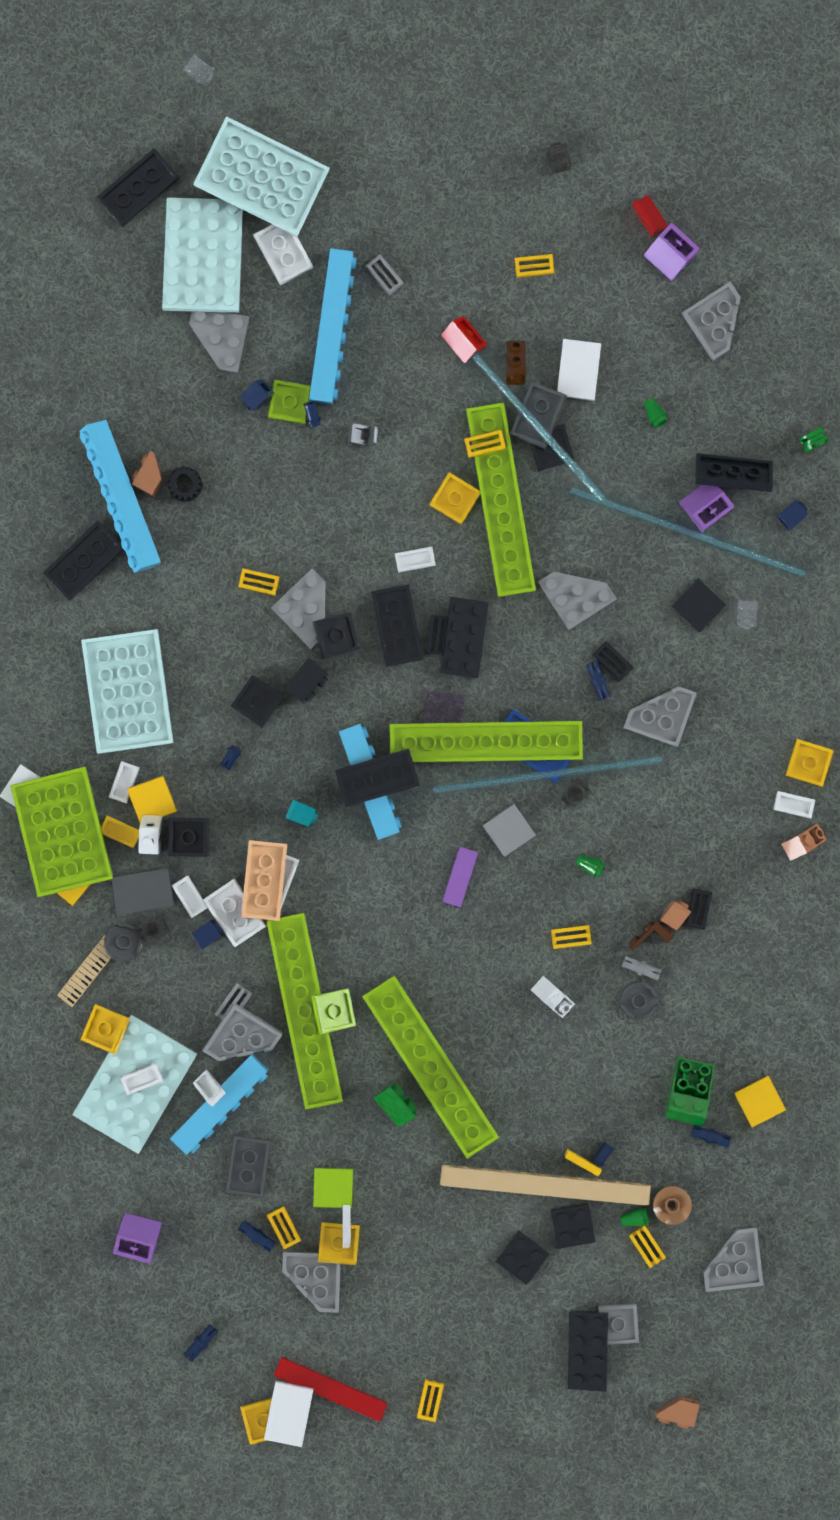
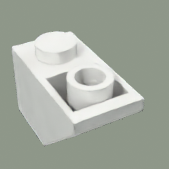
(552, 997)

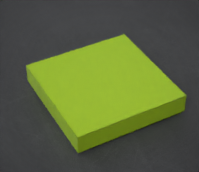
(289, 401)
(333, 1011)
(333, 1187)

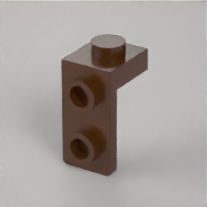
(515, 362)
(663, 931)

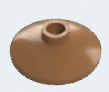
(679, 1212)

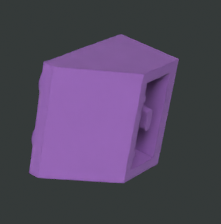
(671, 251)
(706, 506)
(137, 1238)

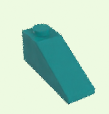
(302, 813)

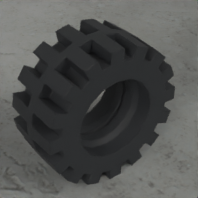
(176, 475)

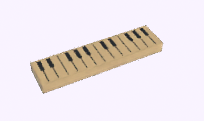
(85, 974)

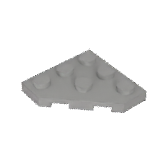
(715, 320)
(222, 336)
(575, 596)
(302, 606)
(662, 716)
(241, 1035)
(736, 1263)
(314, 1279)

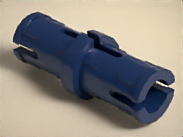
(598, 680)
(710, 1136)
(257, 1236)
(200, 1343)

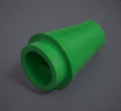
(655, 413)
(591, 865)
(637, 1217)

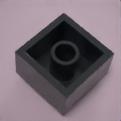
(306, 681)
(189, 837)

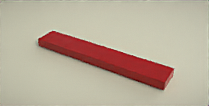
(331, 1389)

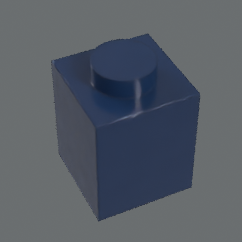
(257, 395)
(792, 515)
(207, 934)

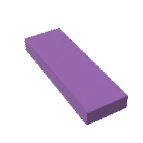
(460, 877)

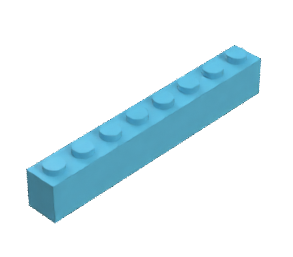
(331, 326)
(119, 496)

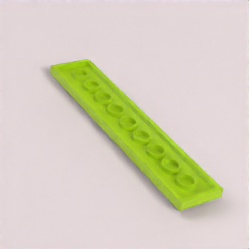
(501, 503)
(489, 741)
(297, 984)
(430, 1066)

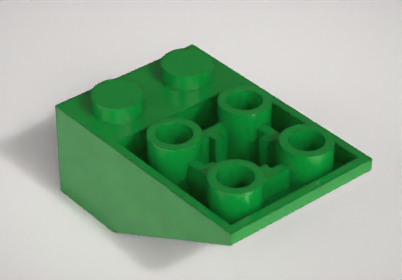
(690, 1091)
(395, 1104)

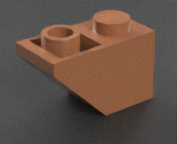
(149, 476)
(804, 842)
(675, 914)
(679, 1410)

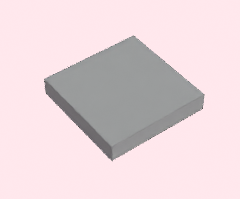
(509, 830)
(621, 1323)

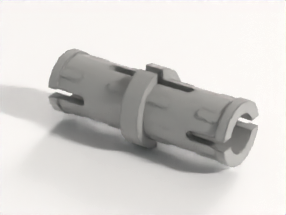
(641, 968)

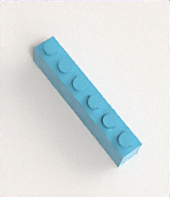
(380, 808)
(206, 1117)

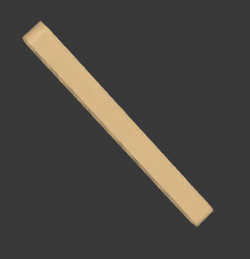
(545, 1185)

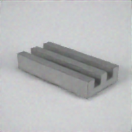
(394, 287)
(243, 990)

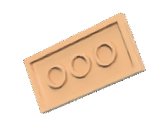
(264, 880)

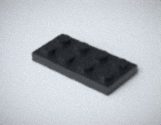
(138, 187)
(734, 472)
(83, 560)
(397, 625)
(464, 637)
(377, 777)
(588, 1350)

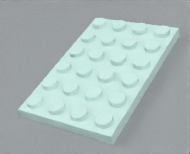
(261, 176)
(202, 255)
(127, 691)
(134, 1116)

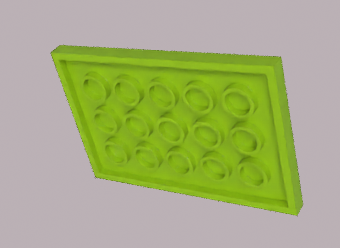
(61, 831)

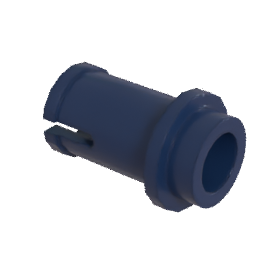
(311, 413)
(230, 757)
(602, 1155)

